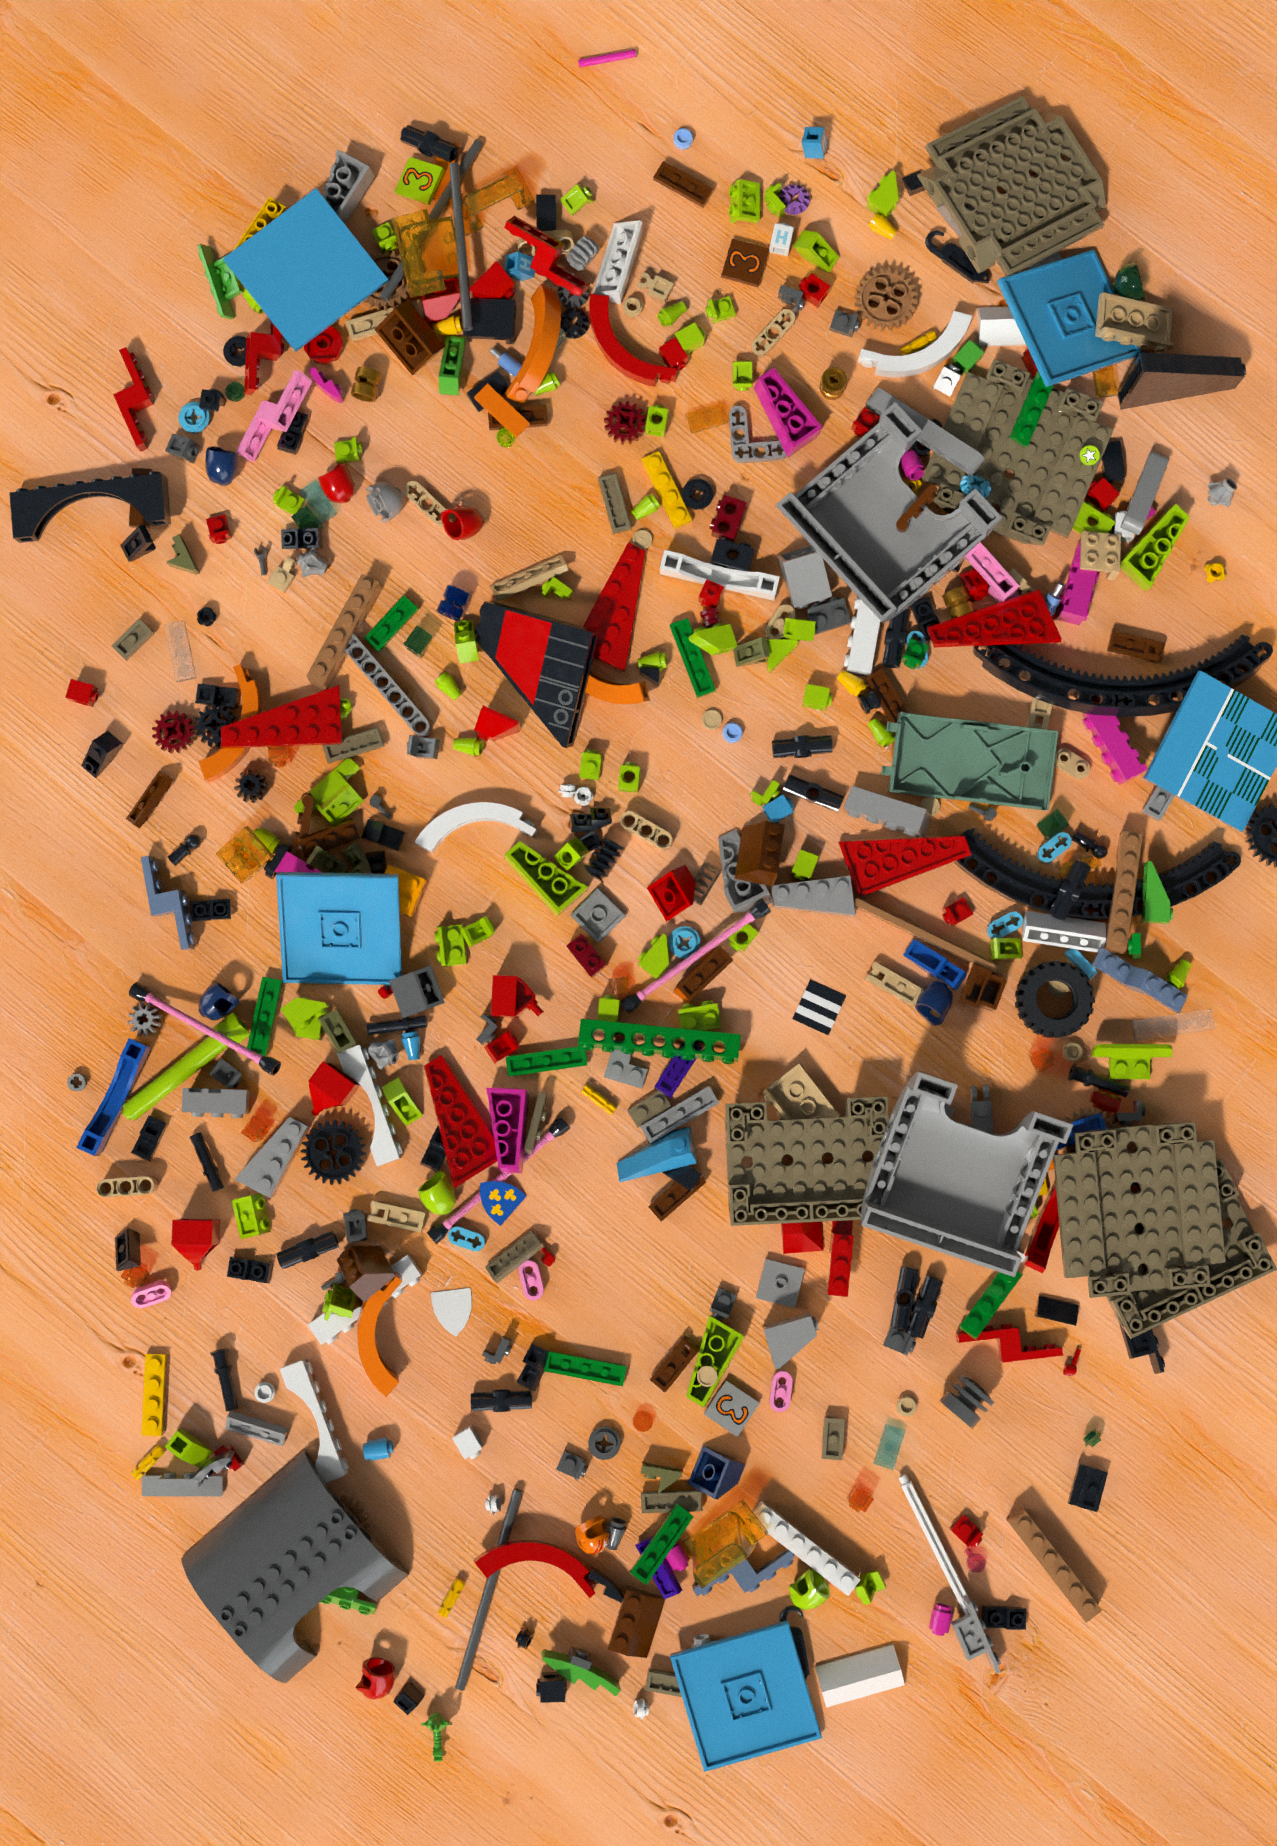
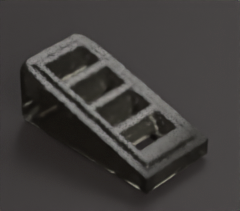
(712, 868)

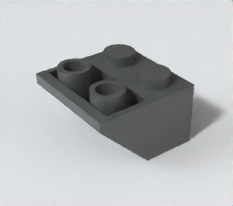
(416, 991)

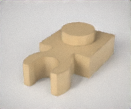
(658, 288)

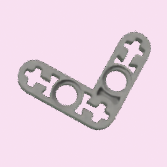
(744, 444)

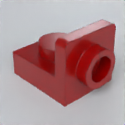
(865, 422)
(218, 529)
(975, 585)
(956, 912)
(237, 1462)
(967, 1532)

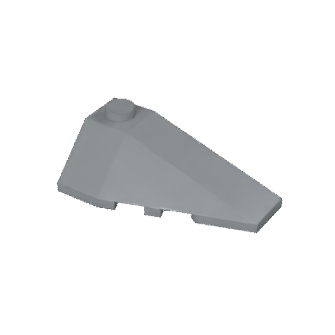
(739, 893)

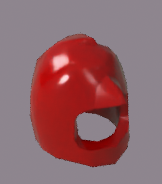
(338, 484)
(466, 524)
(377, 1678)

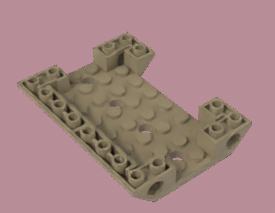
(806, 1187)
(1244, 1262)

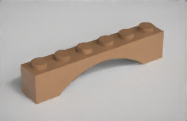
(357, 606)
(1124, 890)
(1054, 1565)

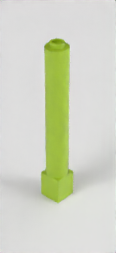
(184, 1068)

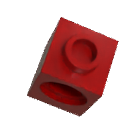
(818, 297)
(673, 354)
(1102, 494)
(82, 693)

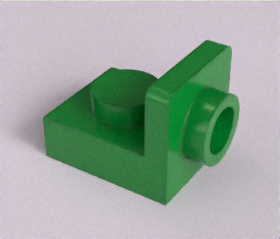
(914, 654)

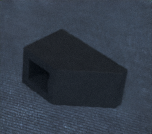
(101, 753)

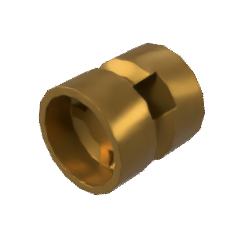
(833, 383)
(366, 384)
(958, 602)

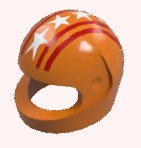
(592, 1535)

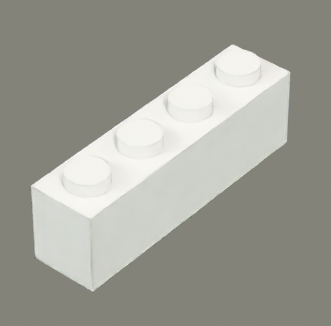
(863, 641)
(1070, 933)

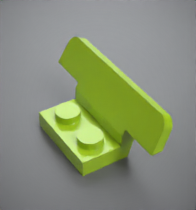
(334, 795)
(1131, 1060)

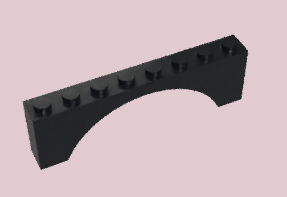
(35, 508)

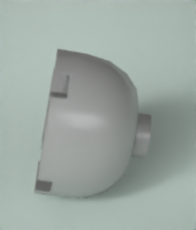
(384, 500)

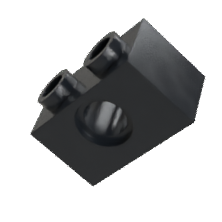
(724, 546)
(551, 1687)

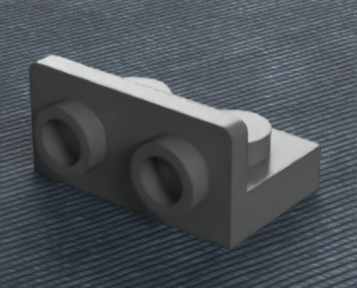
(829, 615)

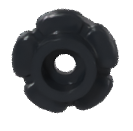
(201, 616)
(524, 1639)

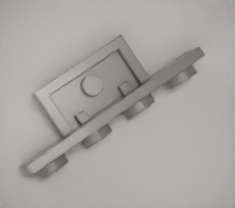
(181, 1485)
(972, 1637)

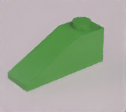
(451, 365)
(1154, 899)

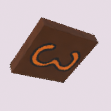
(745, 263)

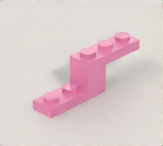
(274, 416)
(1001, 584)

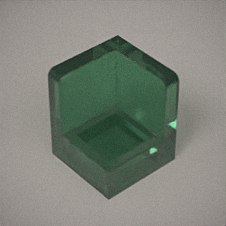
(306, 519)
(418, 641)
(1052, 824)

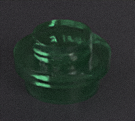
(235, 391)
(1092, 1438)

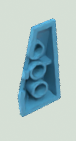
(664, 1154)

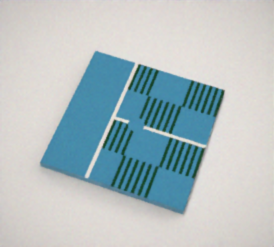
(1217, 752)

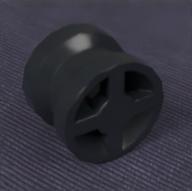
(868, 702)

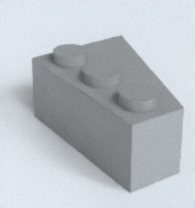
(215, 1102)

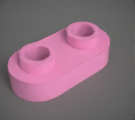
(530, 1280)
(152, 1294)
(781, 1390)

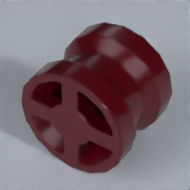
(710, 617)

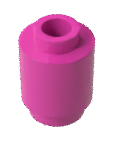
(912, 465)
(678, 1557)
(941, 1619)

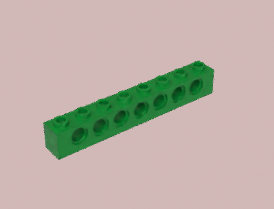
(729, 1041)

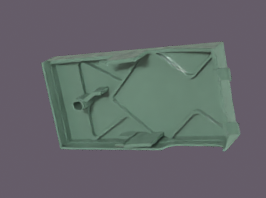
(972, 761)

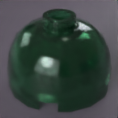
(1129, 282)

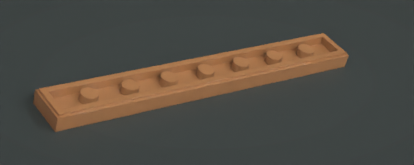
(925, 935)

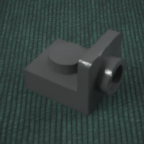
(790, 295)
(845, 323)
(183, 448)
(722, 1304)
(899, 1341)
(572, 1465)

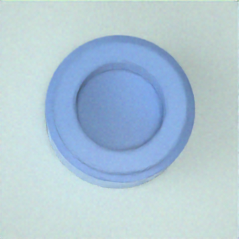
(683, 138)
(732, 732)

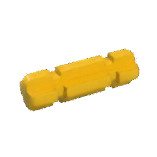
(919, 343)
(599, 1099)
(147, 1462)
(451, 1598)

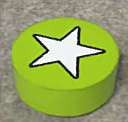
(1089, 455)

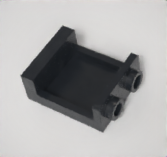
(492, 320)

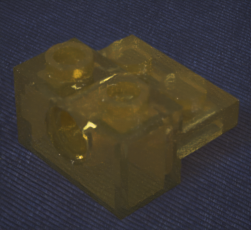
(244, 855)

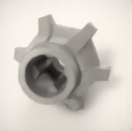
(1221, 492)
(312, 563)
(383, 1053)

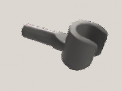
(261, 557)
(375, 802)
(989, 814)
(339, 1279)

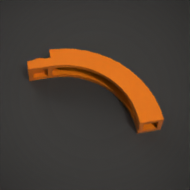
(542, 346)
(616, 692)
(227, 759)
(375, 1367)

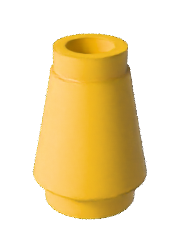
(882, 226)
(449, 326)
(852, 683)

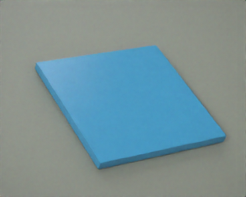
(305, 270)
(1058, 317)
(339, 927)
(745, 1696)

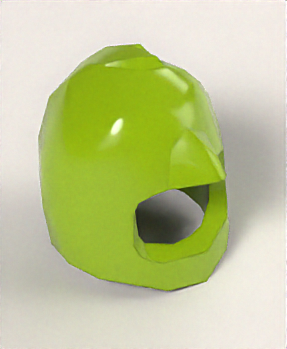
(438, 1197)
(809, 1590)

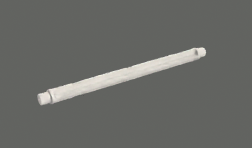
(934, 1541)

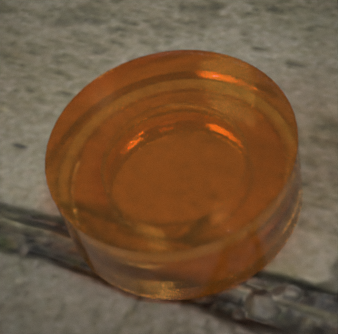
(642, 1421)

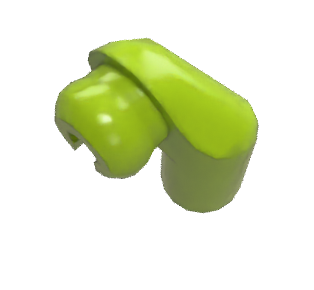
(345, 707)

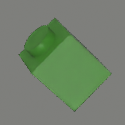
(968, 356)

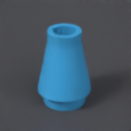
(411, 1043)

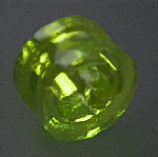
(500, 441)

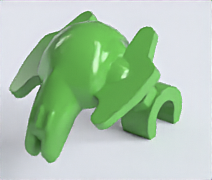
(436, 1723)

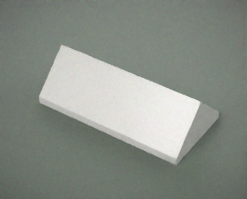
(618, 260)
(998, 327)
(859, 1675)

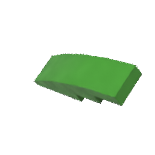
(592, 1677)

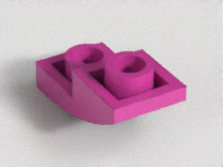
(331, 390)

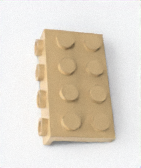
(1134, 323)
(799, 1096)

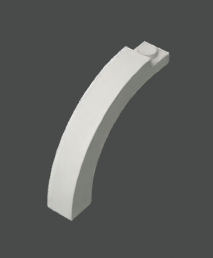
(923, 360)
(469, 813)

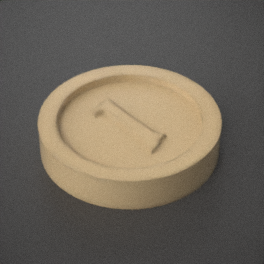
(642, 539)
(711, 719)
(931, 804)
(1057, 988)
(707, 1376)

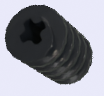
(603, 859)

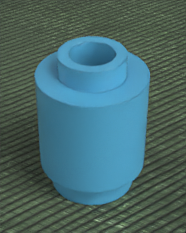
(378, 1449)

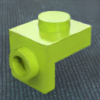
(773, 203)
(742, 375)
(771, 793)
(478, 931)
(868, 1585)

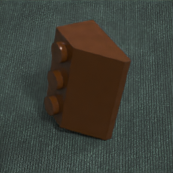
(409, 337)
(760, 853)
(365, 1270)
(636, 1623)

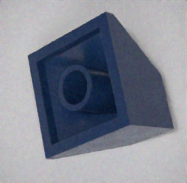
(715, 1473)

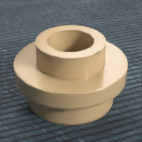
(632, 301)

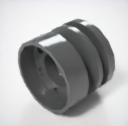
(967, 1401)

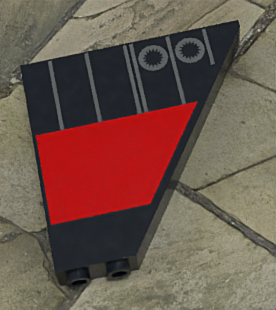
(542, 660)

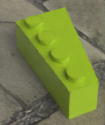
(1149, 553)
(549, 882)
(717, 1350)

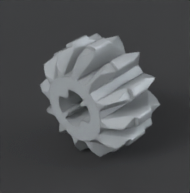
(582, 253)
(141, 1012)

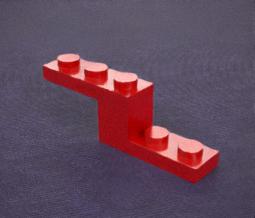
(546, 256)
(263, 347)
(134, 399)
(841, 1255)
(1010, 1345)

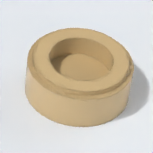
(1072, 1052)
(906, 1406)

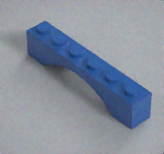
(105, 1118)

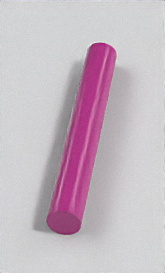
(607, 58)

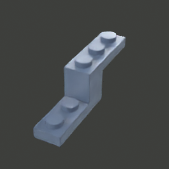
(168, 903)
(1139, 980)
(747, 1576)

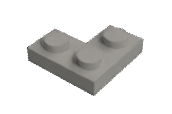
(621, 1071)

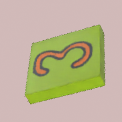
(419, 181)

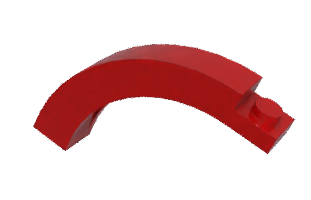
(616, 354)
(1043, 1234)
(533, 1550)

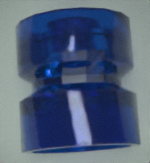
(452, 604)

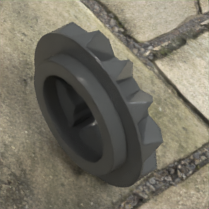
(574, 301)
(596, 1448)

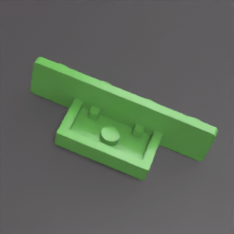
(222, 281)
(346, 1598)

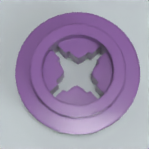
(795, 207)

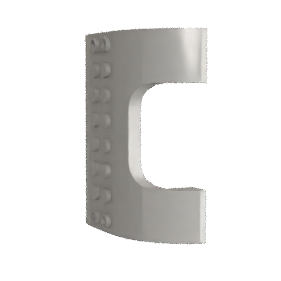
(853, 517)
(957, 1183)

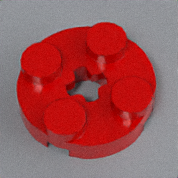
(330, 352)

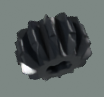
(255, 779)

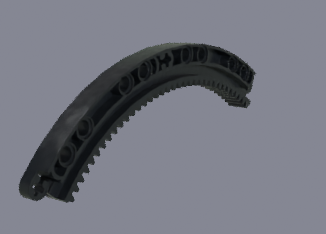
(1129, 696)
(1022, 885)

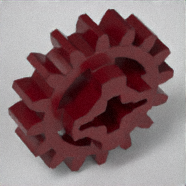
(619, 428)
(169, 738)

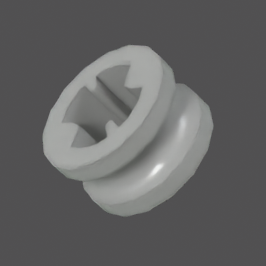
(72, 1086)

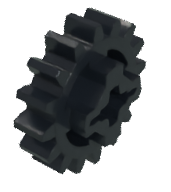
(215, 717)

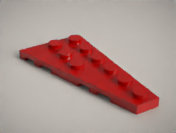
(616, 609)
(1009, 622)
(297, 723)
(891, 861)
(463, 1132)

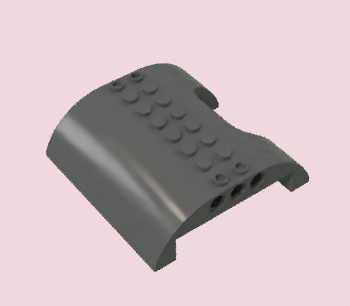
(280, 1561)

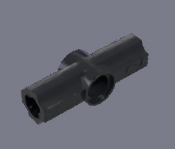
(428, 143)
(895, 640)
(802, 746)
(801, 787)
(1069, 890)
(307, 1250)
(924, 1307)
(902, 1311)
(501, 1400)

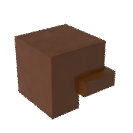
(982, 989)

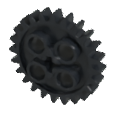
(1260, 842)
(315, 1156)

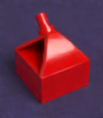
(512, 997)
(330, 1088)
(195, 1238)

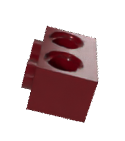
(733, 520)
(586, 955)

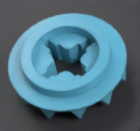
(187, 412)
(967, 485)
(684, 932)

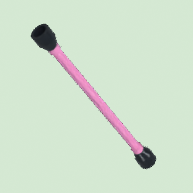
(632, 1001)
(267, 1063)
(439, 1231)

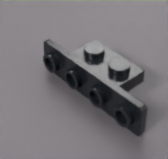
(1144, 1345)

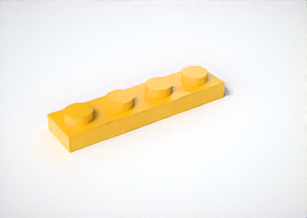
(666, 490)
(154, 1394)

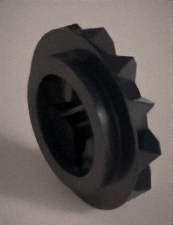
(574, 331)
(229, 351)
(701, 486)

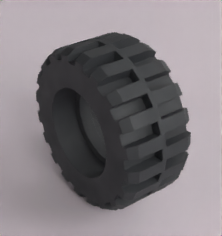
(1080, 991)

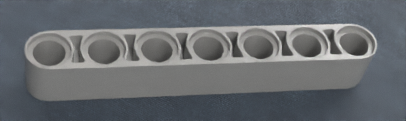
(932, 435)
(391, 688)

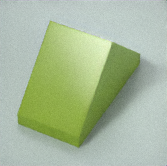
(778, 651)
(1005, 948)

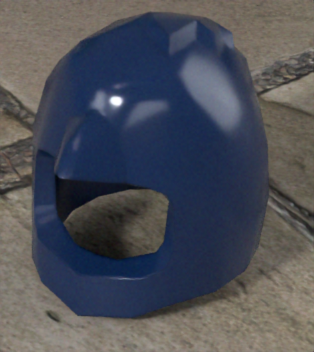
(221, 465)
(935, 997)
(217, 1002)

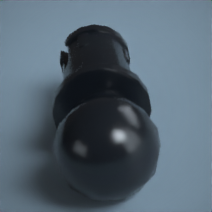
(193, 841)
(1098, 850)

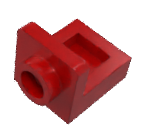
(710, 594)
(502, 1047)

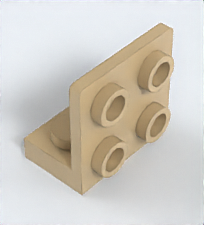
(1101, 553)

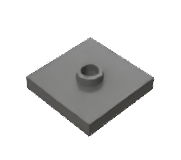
(780, 1283)

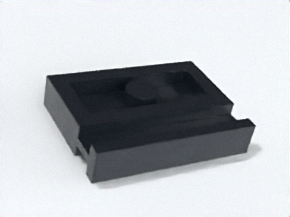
(1087, 1487)

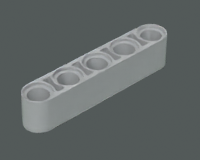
(1145, 492)

